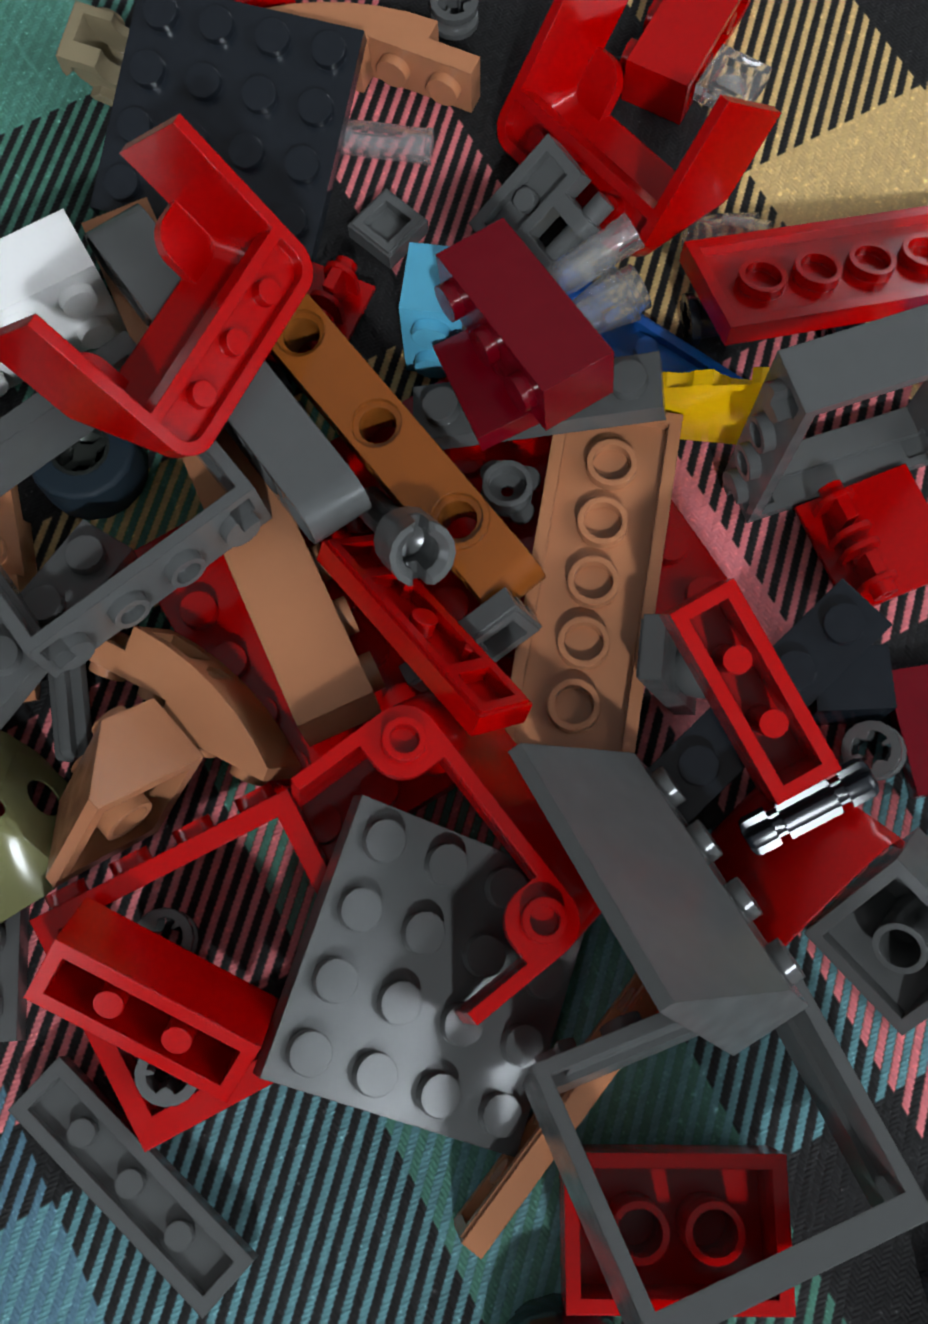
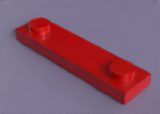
(426, 638)

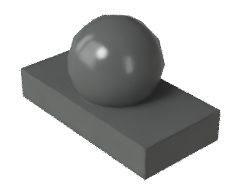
(664, 669)

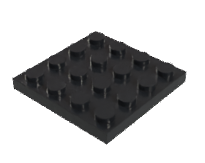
(255, 85)

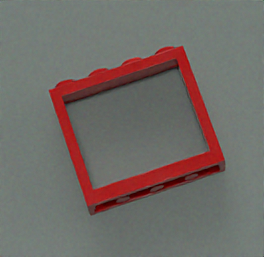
(152, 1122)

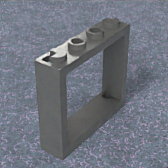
(36, 435)
(780, 469)
(844, 1105)

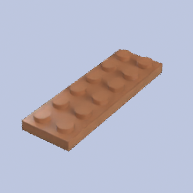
(602, 564)

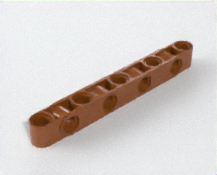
(410, 462)

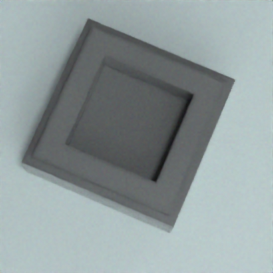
(387, 228)

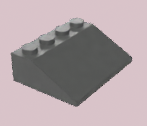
(664, 894)

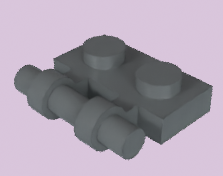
(540, 193)

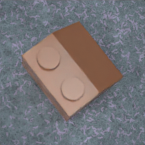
(120, 787)

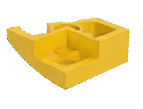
(712, 403)

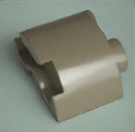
(94, 48)

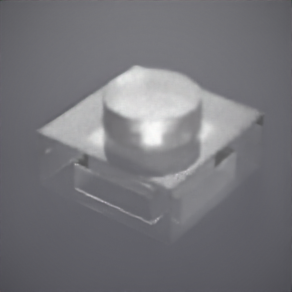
(731, 75)

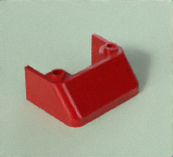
(570, 92)
(214, 331)
(543, 914)

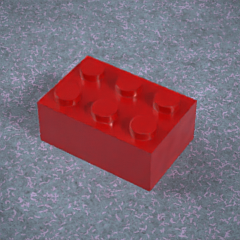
(685, 1221)

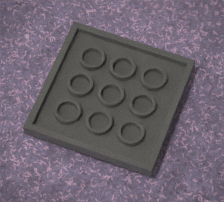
(386, 959)

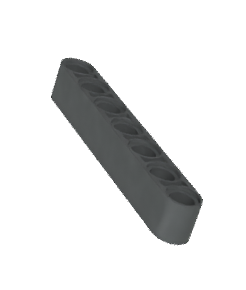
(268, 420)

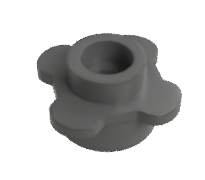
(513, 475)

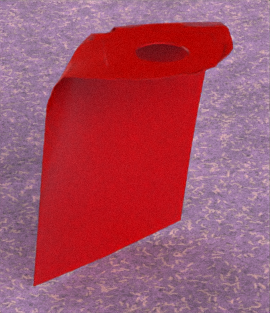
(803, 872)

